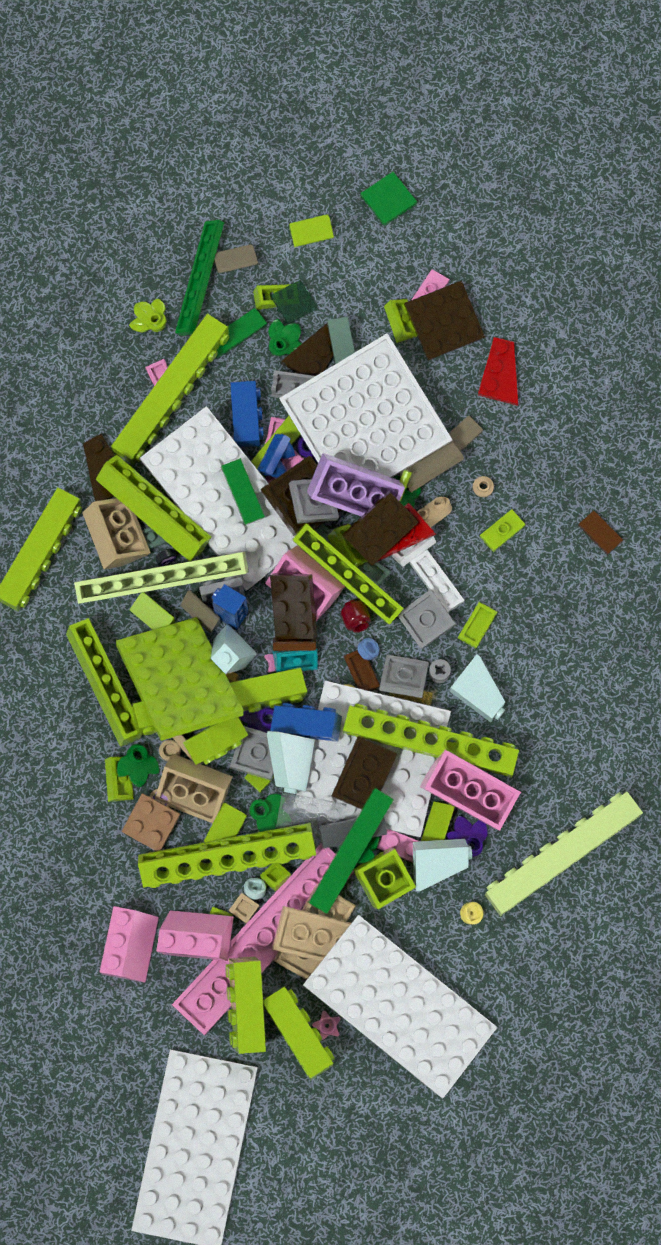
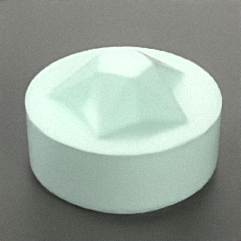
(254, 888)

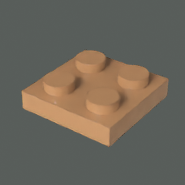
(151, 822)

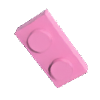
(402, 844)

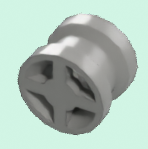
(438, 675)

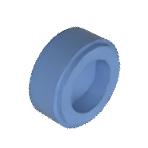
(368, 648)

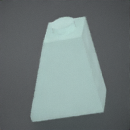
(231, 651)
(479, 691)
(290, 760)
(438, 860)

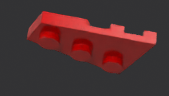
(499, 376)
(417, 534)

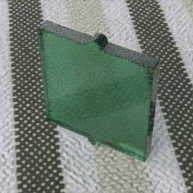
(293, 302)

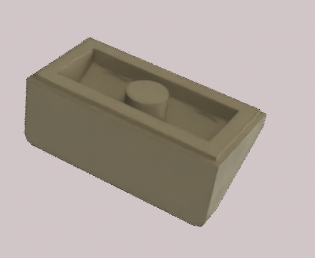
(235, 258)
(199, 609)

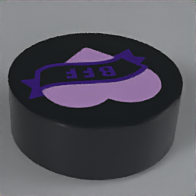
(166, 557)

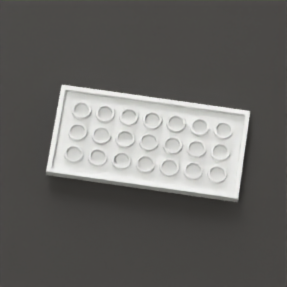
(191, 474)
(400, 1006)
(194, 1149)

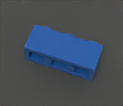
(246, 414)
(230, 606)
(307, 722)

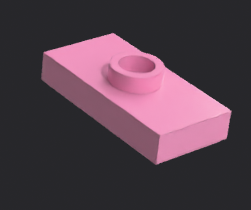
(432, 283)

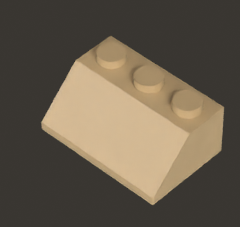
(115, 533)
(194, 788)

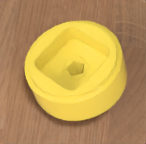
(471, 913)

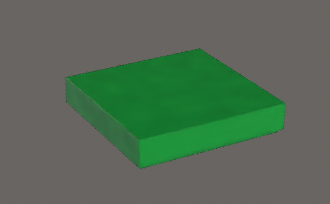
(388, 198)

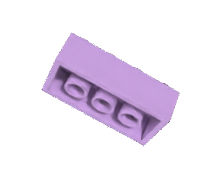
(350, 485)

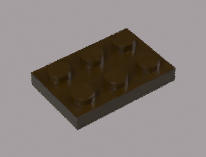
(380, 528)
(293, 605)
(363, 771)

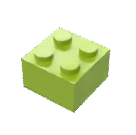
(215, 741)
(384, 878)

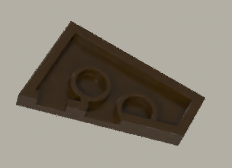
(312, 355)
(97, 454)

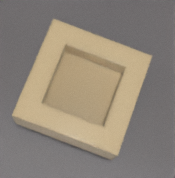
(244, 908)

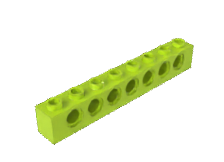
(354, 727)
(234, 846)

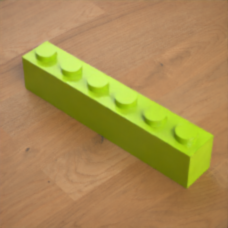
(153, 508)
(38, 549)
(347, 574)
(103, 681)

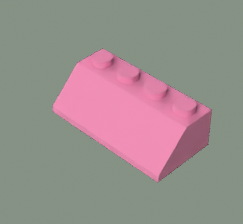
(470, 789)

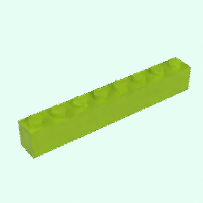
(170, 389)
(252, 694)

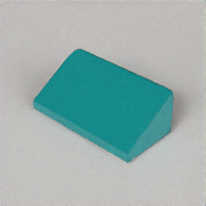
(295, 659)

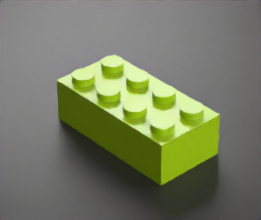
(246, 1005)
(297, 1032)

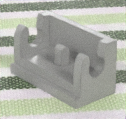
(285, 382)

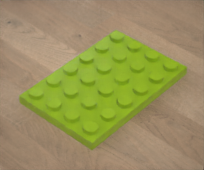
(179, 678)

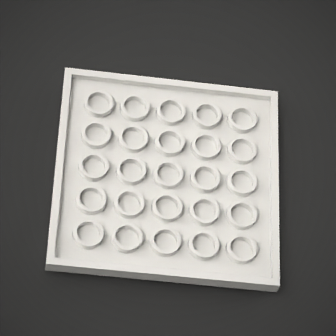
(367, 412)
(409, 768)

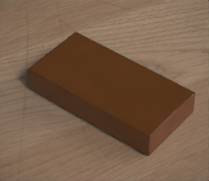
(600, 532)
(293, 644)
(361, 671)

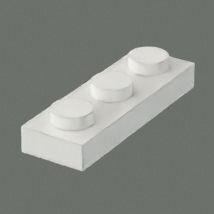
(436, 580)

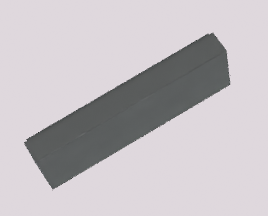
(335, 833)

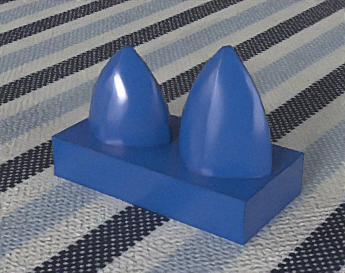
(278, 448)

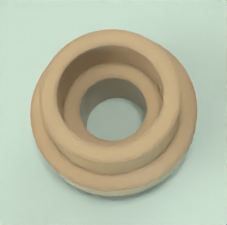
(483, 492)

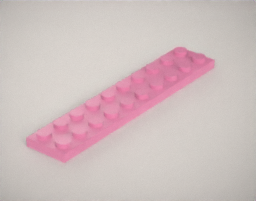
(206, 996)

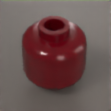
(355, 616)

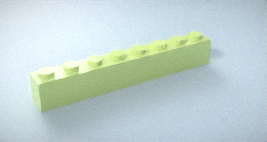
(161, 577)
(563, 853)

